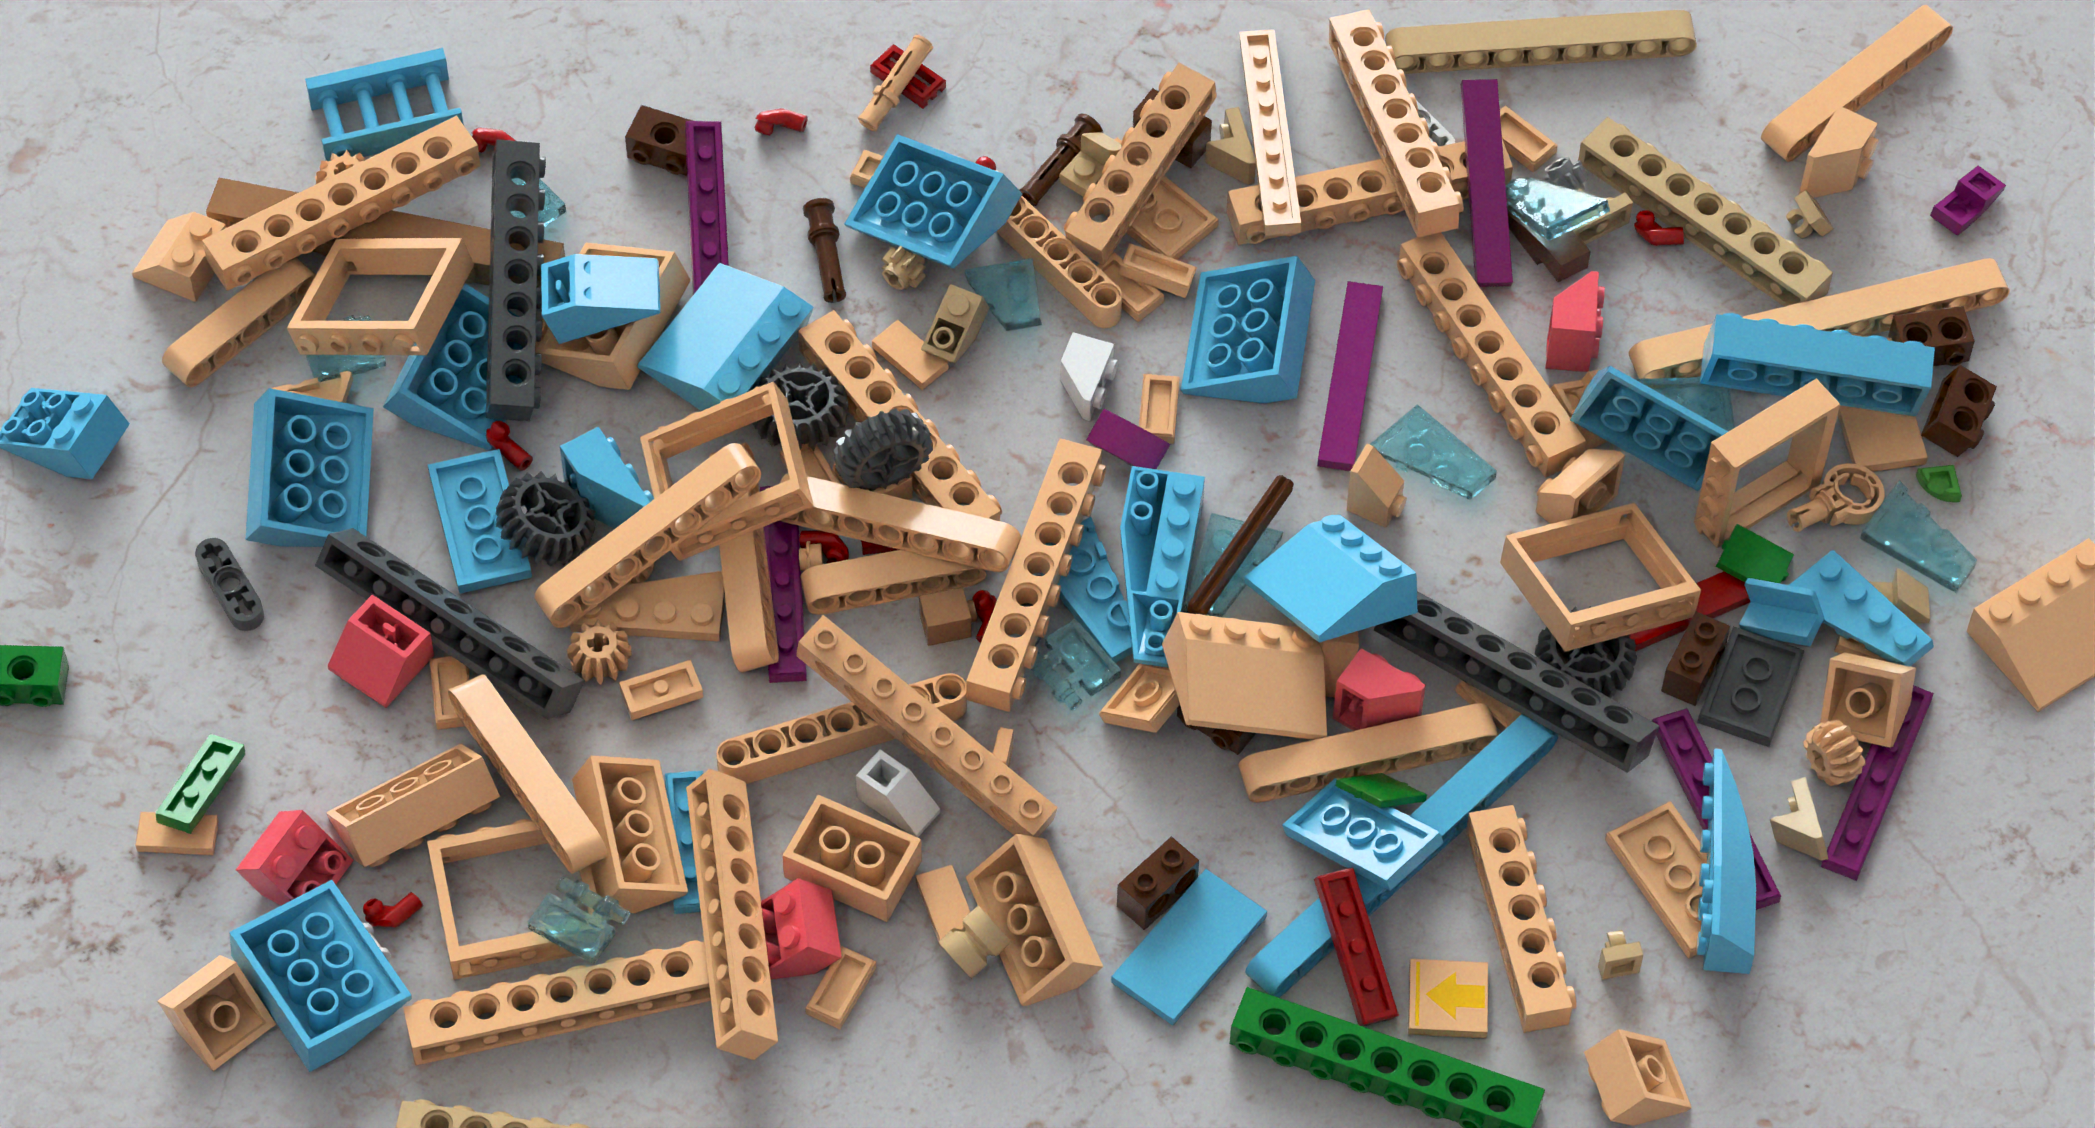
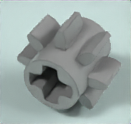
(1566, 174)

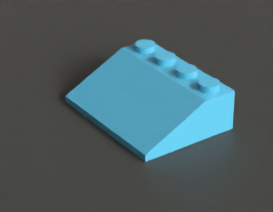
(933, 202)
(1249, 332)
(726, 337)
(449, 384)
(1647, 425)
(307, 469)
(1335, 580)
(318, 973)

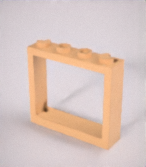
(440, 257)
(1806, 417)
(710, 424)
(1670, 604)
(500, 952)

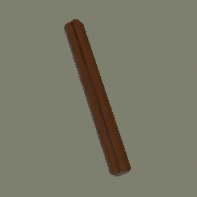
(1240, 546)

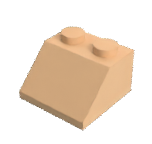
(1840, 154)
(178, 256)
(1582, 487)
(1868, 696)
(217, 1012)
(1636, 1078)

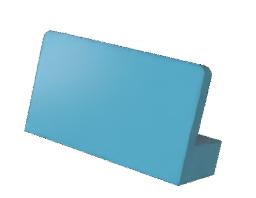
(1782, 612)

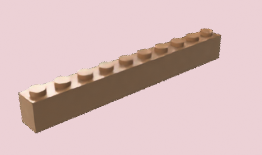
(238, 200)

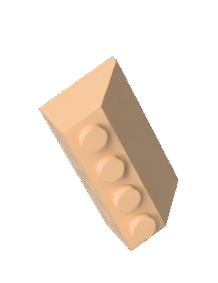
(414, 805)
(634, 819)
(1035, 910)

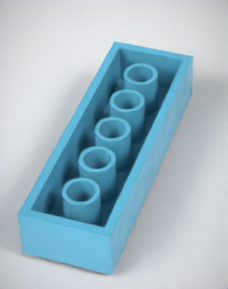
(1786, 357)

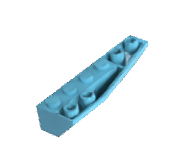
(1158, 553)
(1728, 877)

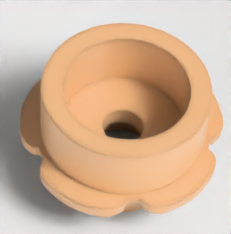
(810, 556)

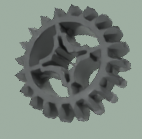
(806, 395)
(882, 450)
(549, 508)
(1591, 663)

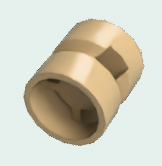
(974, 942)

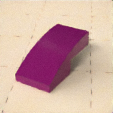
(1968, 200)
(1127, 441)

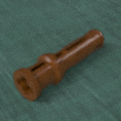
(1067, 148)
(823, 236)

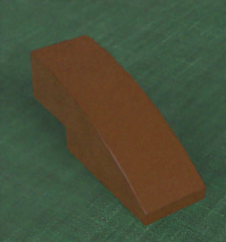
(1561, 255)

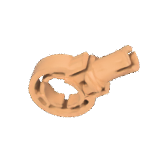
(1829, 502)

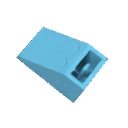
(597, 293)
(64, 430)
(603, 478)

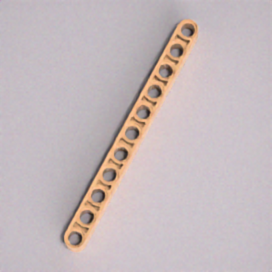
(1855, 311)

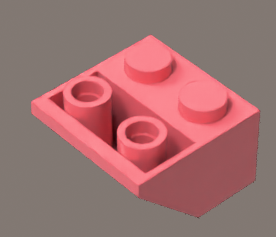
(1576, 325)
(380, 651)
(1376, 693)
(293, 858)
(800, 930)

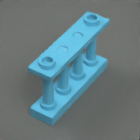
(374, 80)

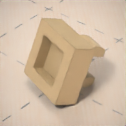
(1812, 216)
(1618, 957)

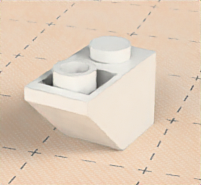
(1085, 370)
(896, 794)

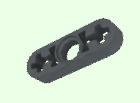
(229, 569)

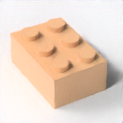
(853, 856)

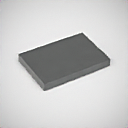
(1751, 686)

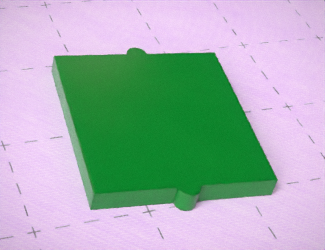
(1753, 557)
(1381, 790)

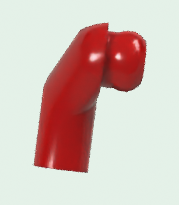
(498, 438)
(984, 606)

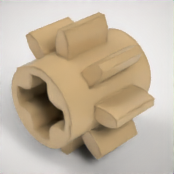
(903, 268)

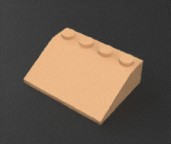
(613, 354)
(2043, 627)
(1247, 676)

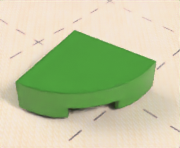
(1940, 482)

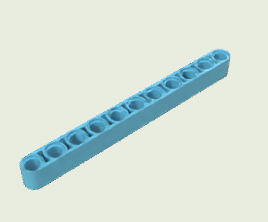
(1447, 811)

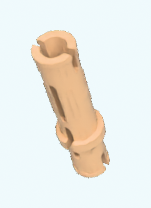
(888, 93)

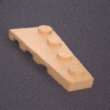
(664, 608)

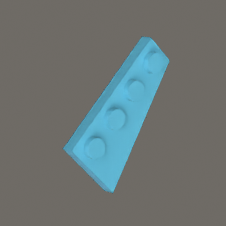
(1095, 597)
(1863, 612)

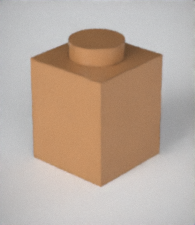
(946, 616)

